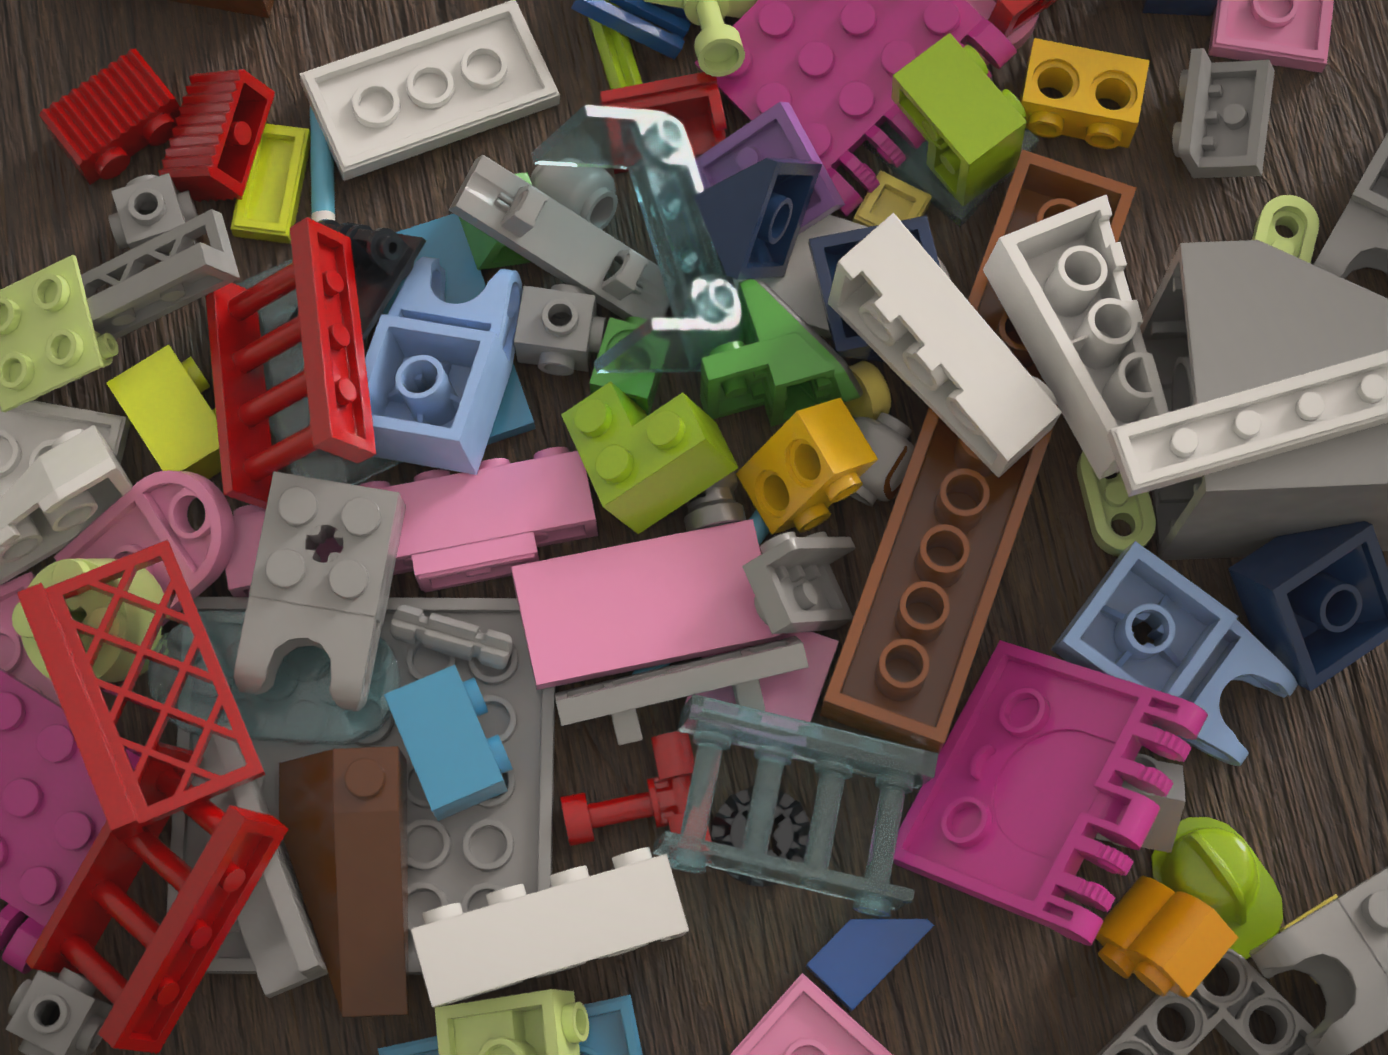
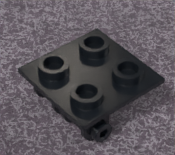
(379, 265)

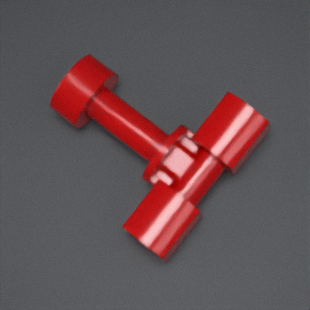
(664, 799)

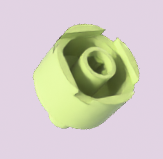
(89, 609)

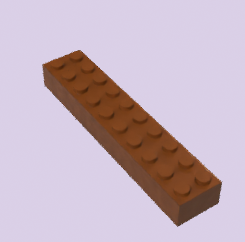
(950, 524)

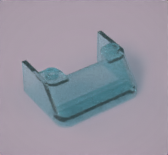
(664, 180)

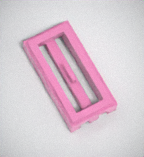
(473, 562)

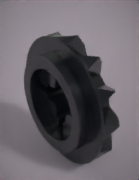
(790, 837)

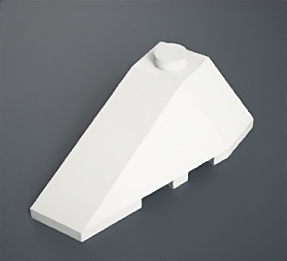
(58, 499)

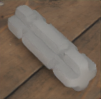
(451, 636)

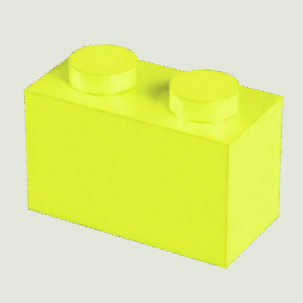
(170, 412)

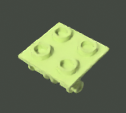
(47, 334)

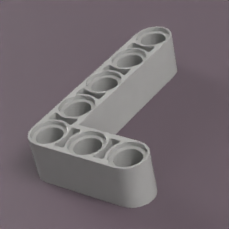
(1226, 1014)

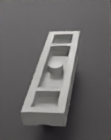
(559, 241)
(734, 668)

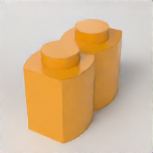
(1163, 938)

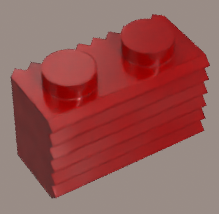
(112, 117)
(217, 134)

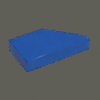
(864, 955)

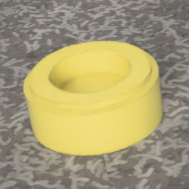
(875, 394)

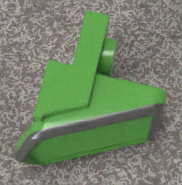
(777, 367)

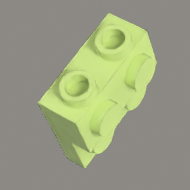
(514, 1025)

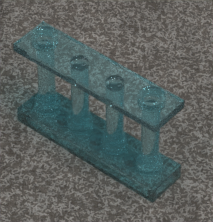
(835, 757)

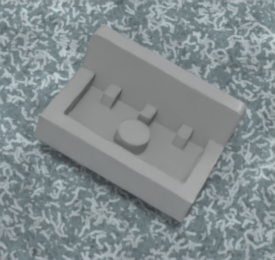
(1223, 116)
(796, 584)

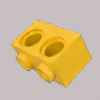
(1083, 78)
(807, 467)

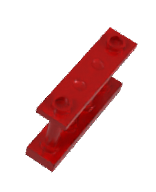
(332, 372)
(193, 928)

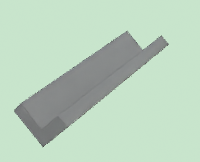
(166, 286)
(274, 915)

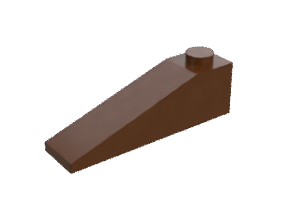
(352, 869)

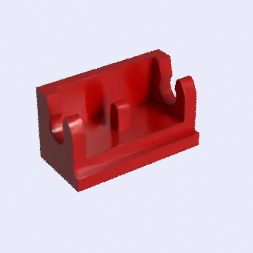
(688, 98)

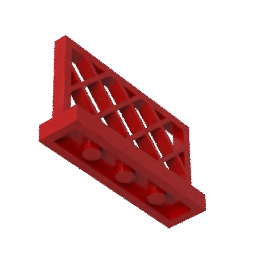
(86, 707)

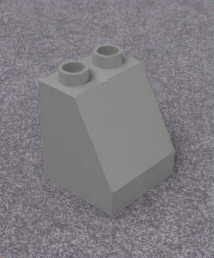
(1243, 320)

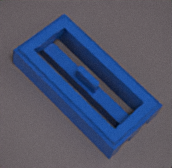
(629, 23)

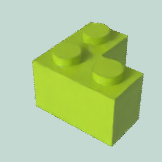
(962, 114)
(645, 462)

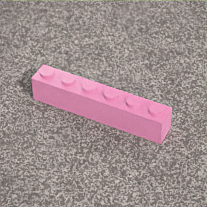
(459, 509)

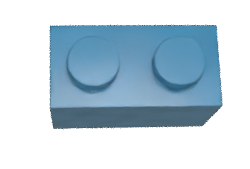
(447, 741)

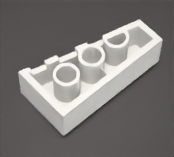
(1079, 324)
(941, 346)
(549, 928)

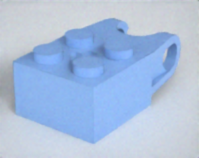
(441, 369)
(1194, 647)

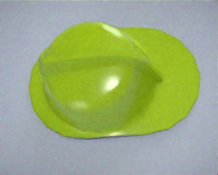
(1227, 875)

